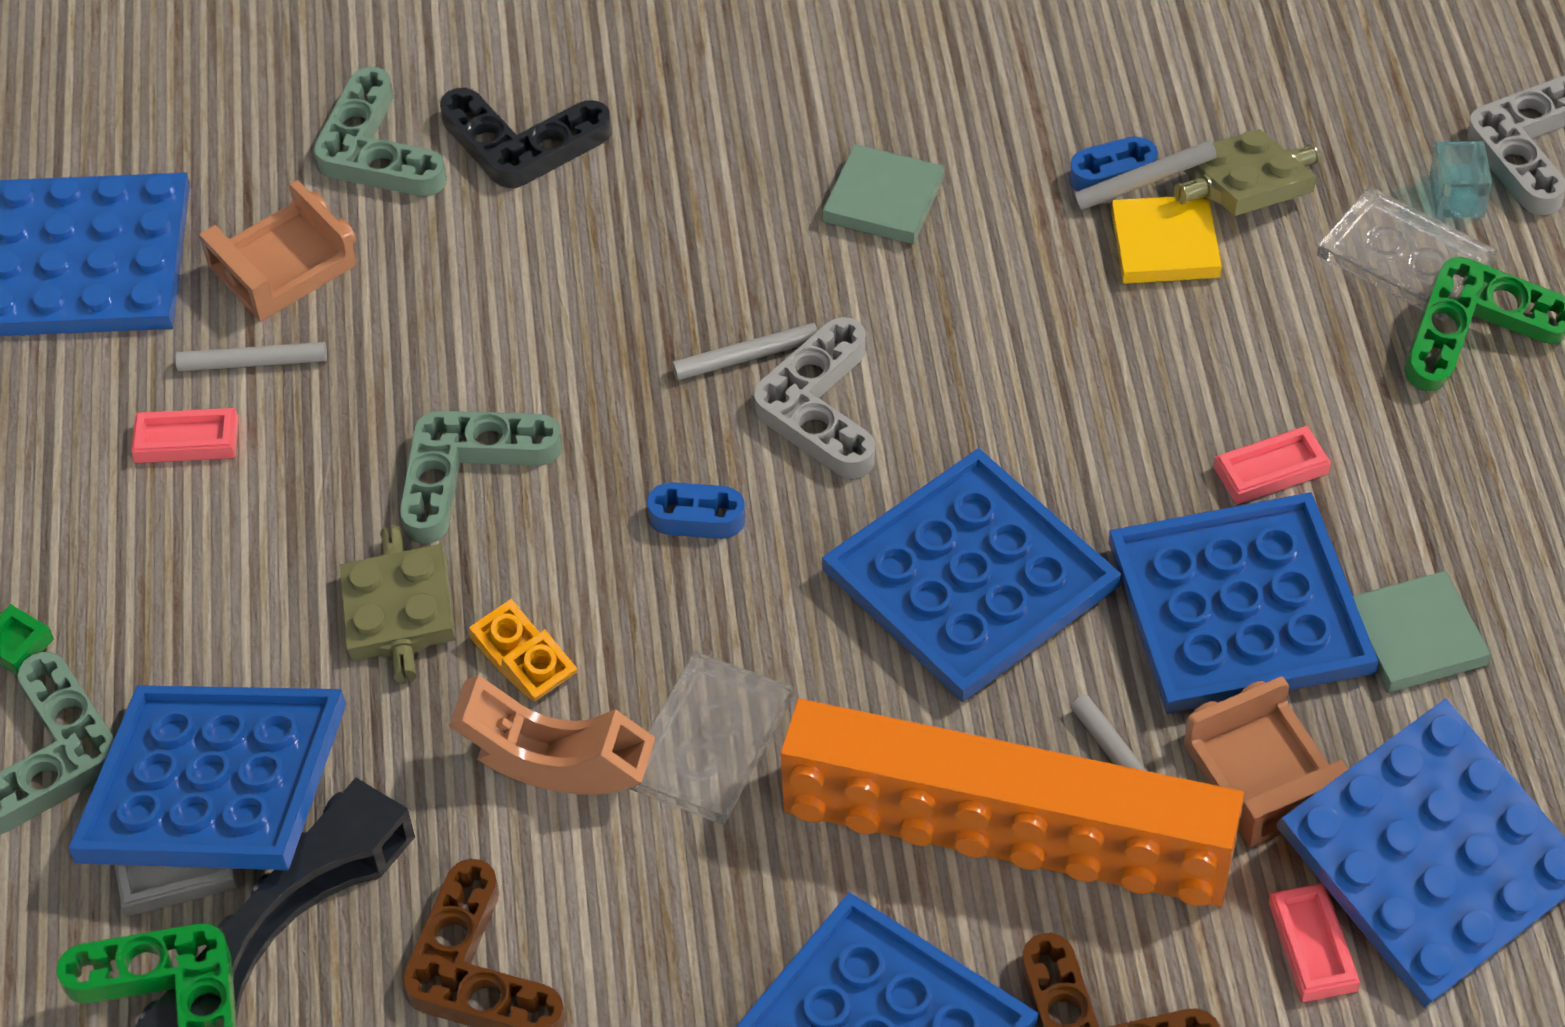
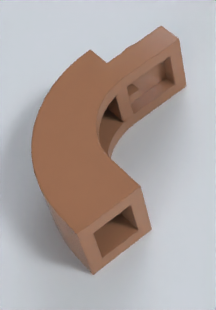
(550, 752)

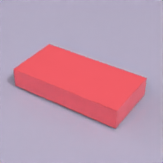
(185, 435)
(1271, 465)
(1313, 942)

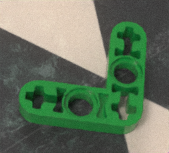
(1477, 300)
(188, 978)

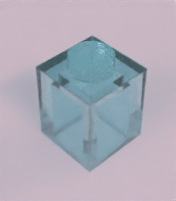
(1460, 179)

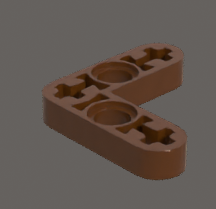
(455, 961)
(1073, 989)

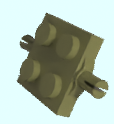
(1250, 174)
(397, 603)

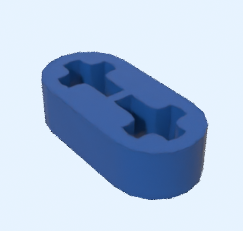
(1110, 161)
(696, 510)

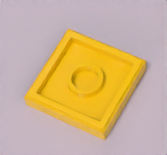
(1165, 240)

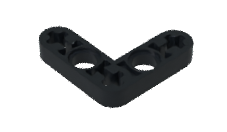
(519, 159)

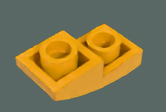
(520, 652)

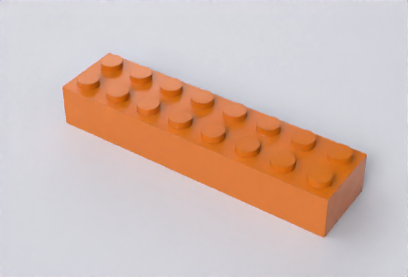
(1010, 802)

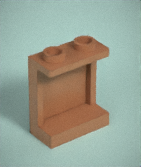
(282, 254)
(1259, 749)

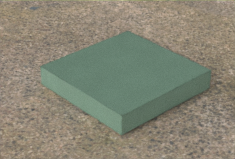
(883, 194)
(1421, 631)

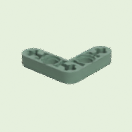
(412, 168)
(450, 452)
(65, 755)

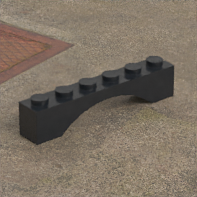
(346, 846)

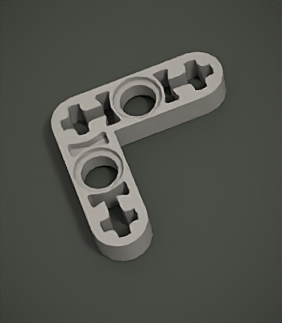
(1516, 136)
(804, 403)

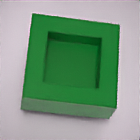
(21, 638)

